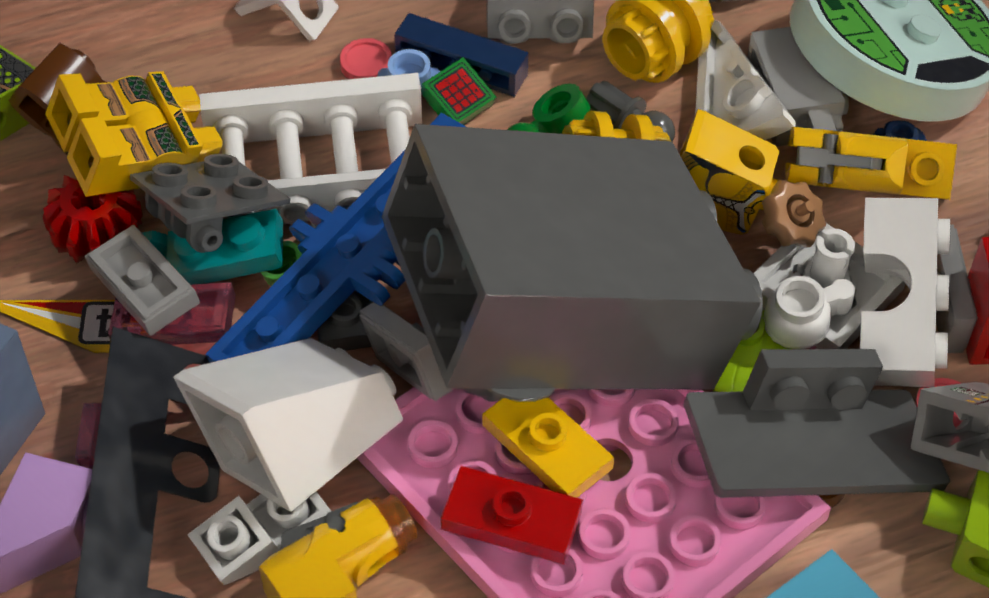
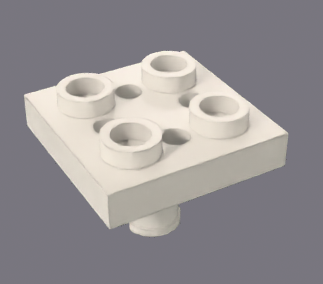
(829, 259)

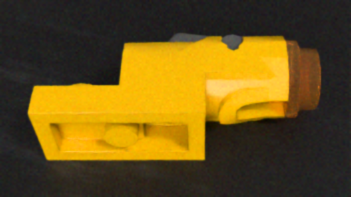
(338, 550)

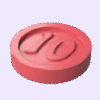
(364, 58)

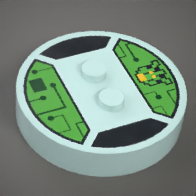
(899, 54)

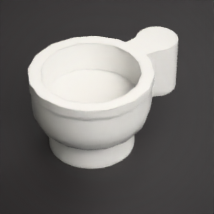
(801, 310)

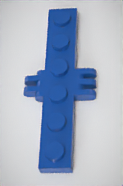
(338, 256)

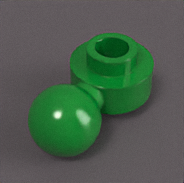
(556, 110)

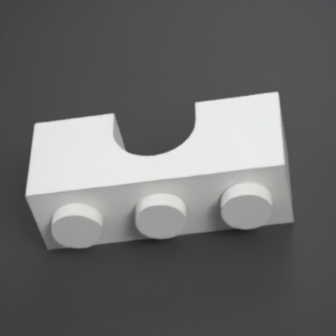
(904, 241)

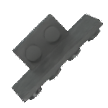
(811, 429)

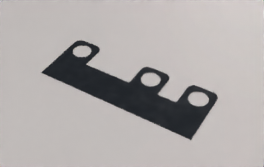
(133, 464)

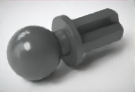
(609, 99)

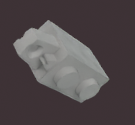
(796, 83)

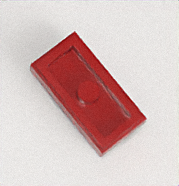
(512, 514)

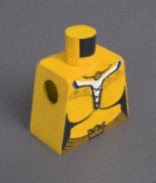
(731, 168)

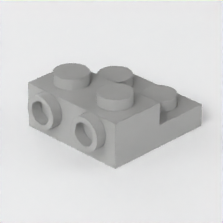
(554, 19)

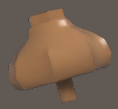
(793, 214)

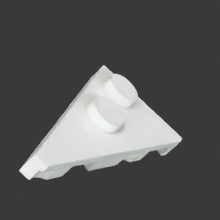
(736, 91)

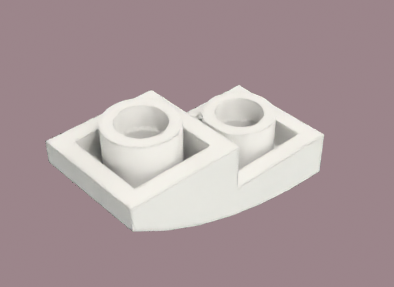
(245, 535)

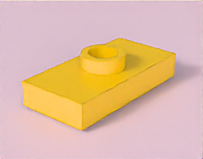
(549, 444)

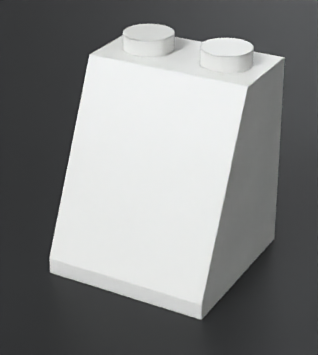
(289, 415)

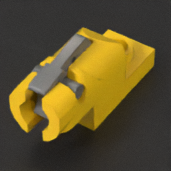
(871, 163)

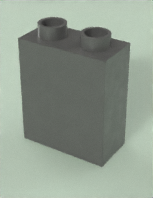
(566, 262)

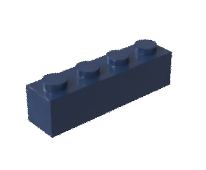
(497, 64)

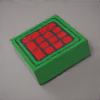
(458, 92)

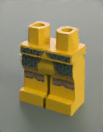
(126, 128)

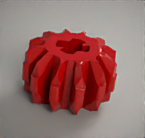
(84, 223)

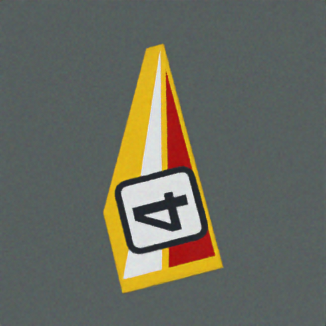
(76, 321)

